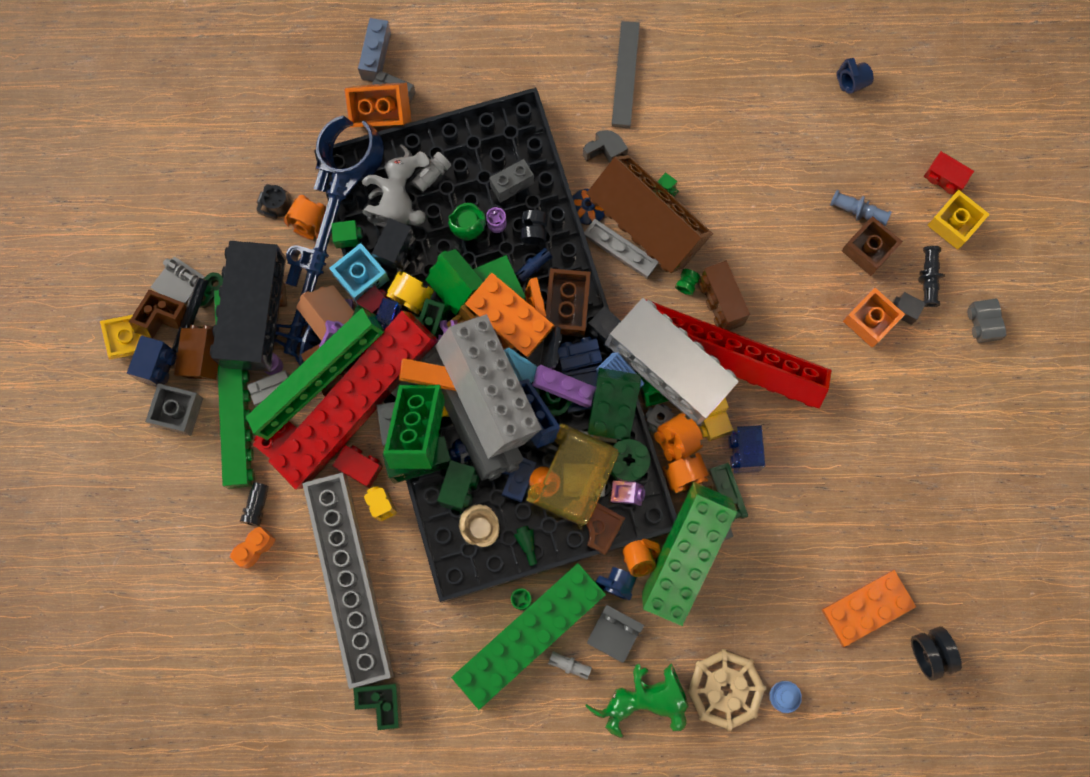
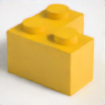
(717, 423)

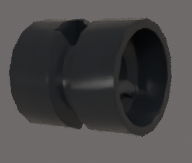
(533, 227)

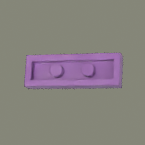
(563, 386)

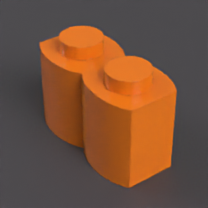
(255, 544)

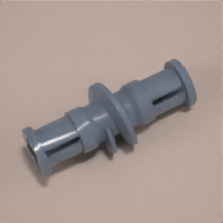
(860, 208)

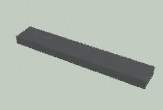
(625, 74)

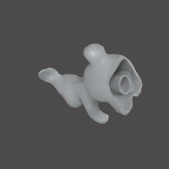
(395, 201)

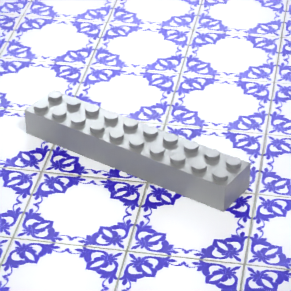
(348, 581)

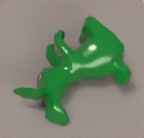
(661, 698)

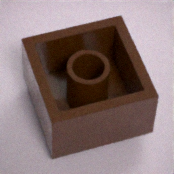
(871, 246)

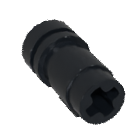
(255, 504)

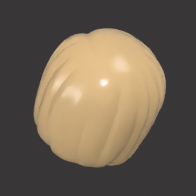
(479, 525)

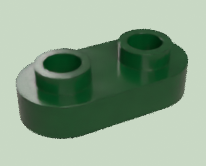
(209, 293)

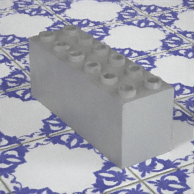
(671, 361)
(487, 386)

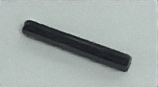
(192, 308)

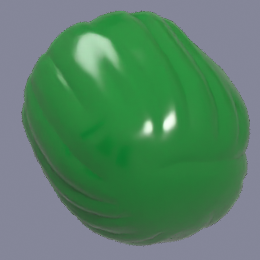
(467, 221)

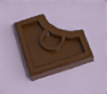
(603, 528)

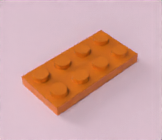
(510, 315)
(868, 608)

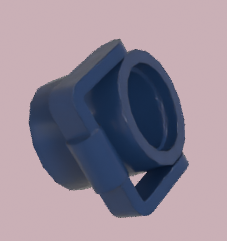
(854, 76)
(619, 583)

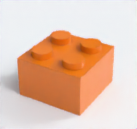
(873, 317)

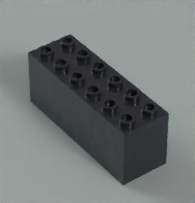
(248, 306)

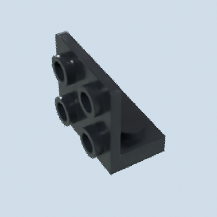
(547, 351)

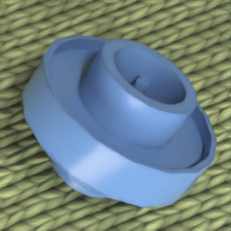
(785, 696)

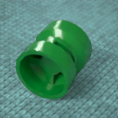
(687, 281)
(521, 596)

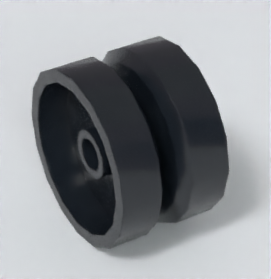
(936, 653)

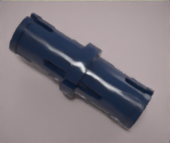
(533, 265)

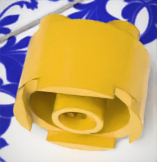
(409, 291)

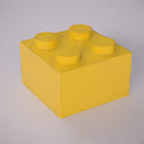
(958, 219)

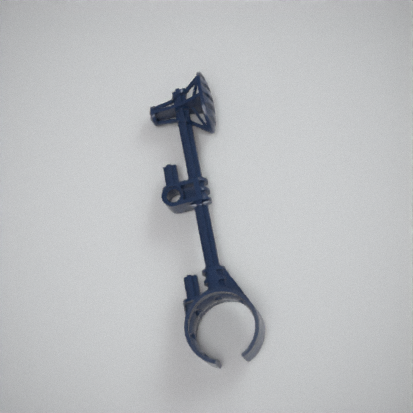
(314, 259)

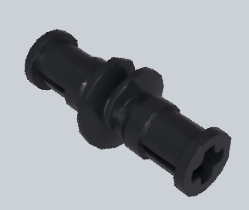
(930, 276)

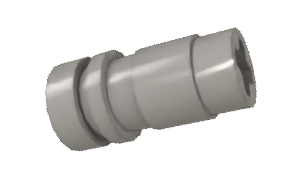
(429, 174)

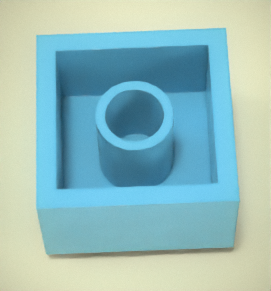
(359, 272)

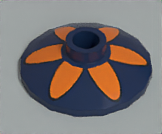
(587, 213)

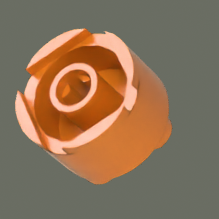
(305, 217)
(679, 437)
(685, 472)

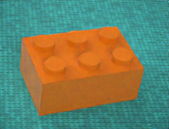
(378, 104)

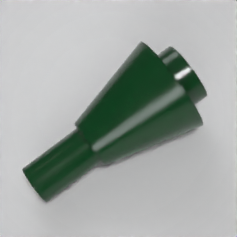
(526, 540)

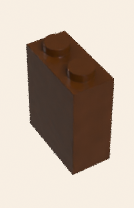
(194, 353)

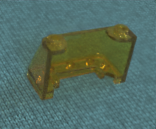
(574, 476)

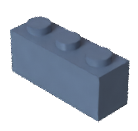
(374, 49)

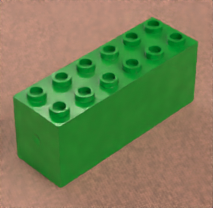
(688, 553)

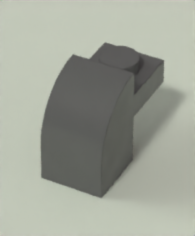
(607, 143)

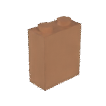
(322, 306)

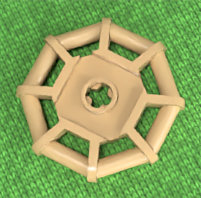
(733, 700)

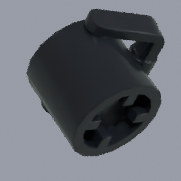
(274, 200)

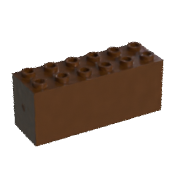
(648, 213)

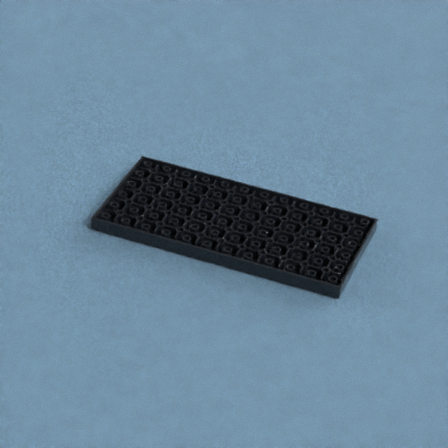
(479, 145)

